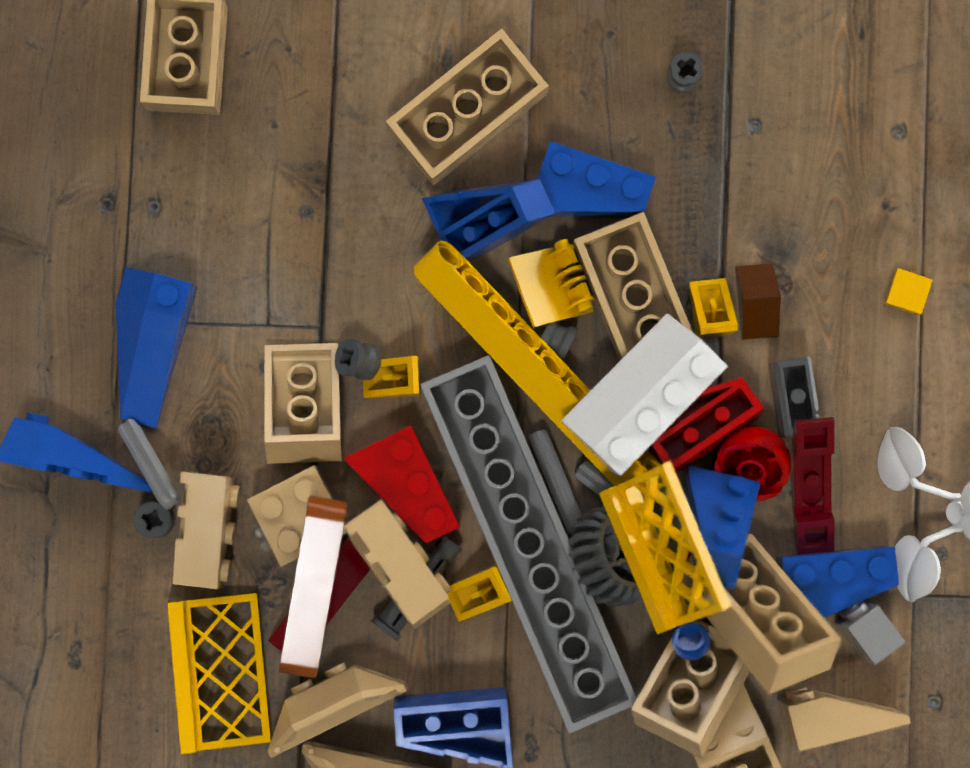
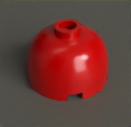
(757, 456)

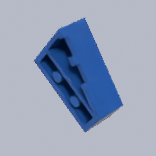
(591, 185)
(488, 215)
(723, 513)
(841, 577)
(457, 724)

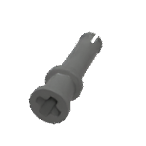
(391, 619)

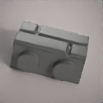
(793, 392)

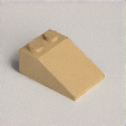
(301, 403)
(823, 718)

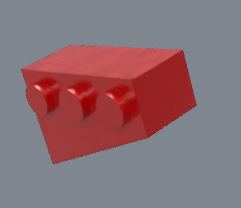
(707, 423)
(407, 483)

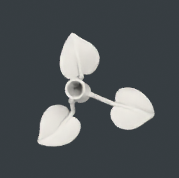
(898, 465)

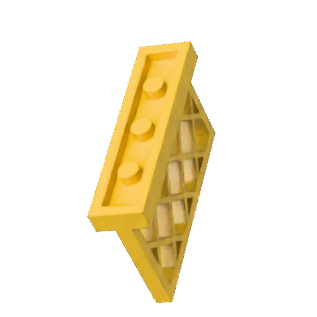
(649, 552)
(186, 679)

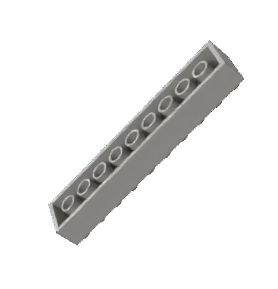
(528, 544)

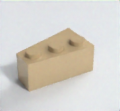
(205, 530)
(398, 564)

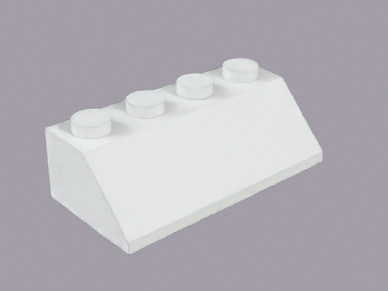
(644, 394)

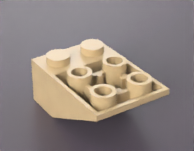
(739, 740)

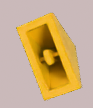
(712, 308)
(395, 379)
(478, 593)

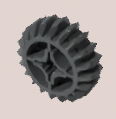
(601, 560)

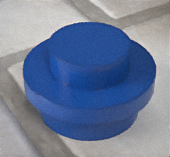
(691, 641)

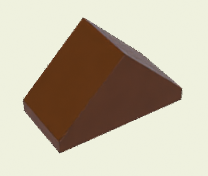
(758, 301)

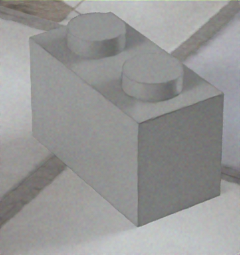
(869, 631)

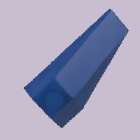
(150, 331)
(50, 448)

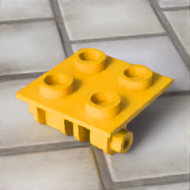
(551, 284)

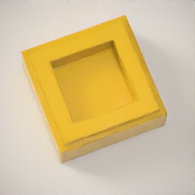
(908, 291)

